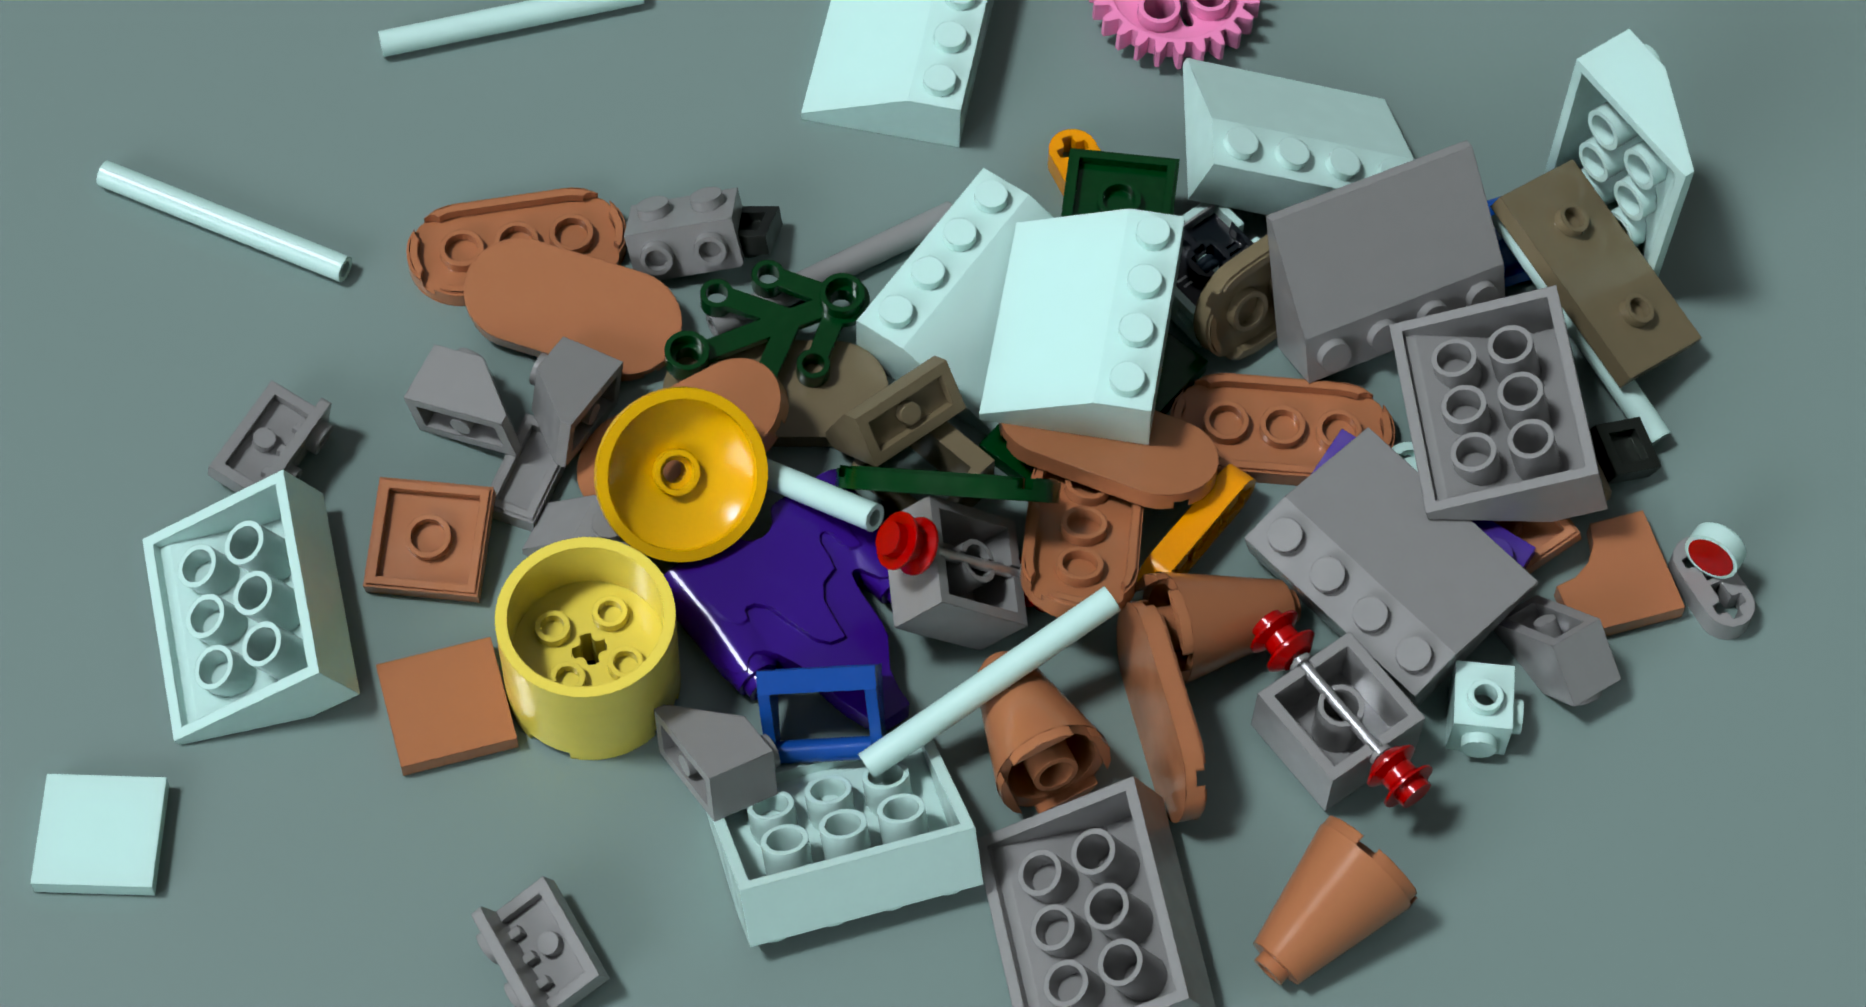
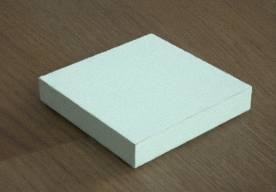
(100, 834)

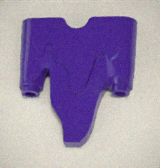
(792, 604)

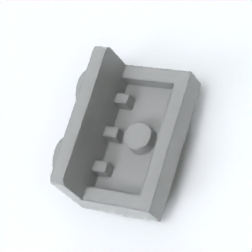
(685, 233)
(272, 438)
(540, 948)

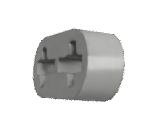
(1704, 593)

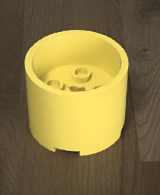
(579, 606)

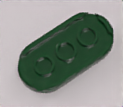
(948, 484)

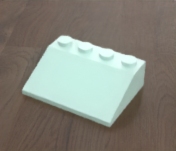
(898, 67)
(1279, 140)
(1627, 140)
(951, 291)
(1085, 324)
(250, 612)
(846, 845)

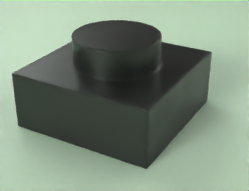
(759, 229)
(1624, 450)

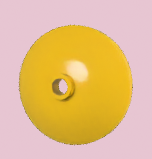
(718, 482)

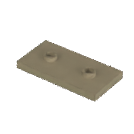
(1597, 272)

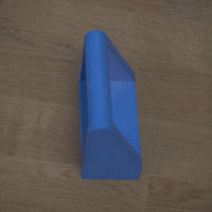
(821, 679)

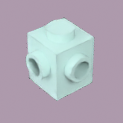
(1482, 709)

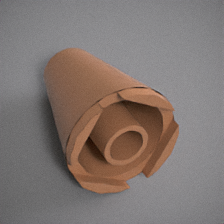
(1213, 615)
(1040, 744)
(1330, 904)

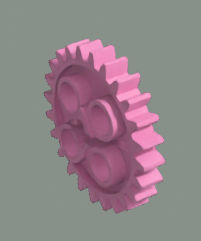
(1168, 37)

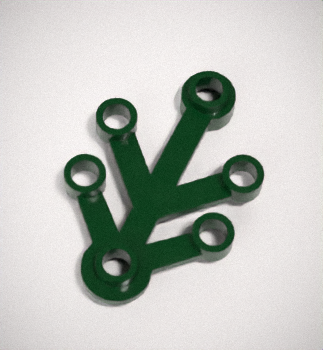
(773, 322)

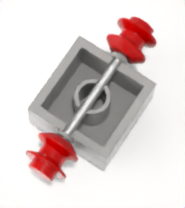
(953, 573)
(1336, 716)

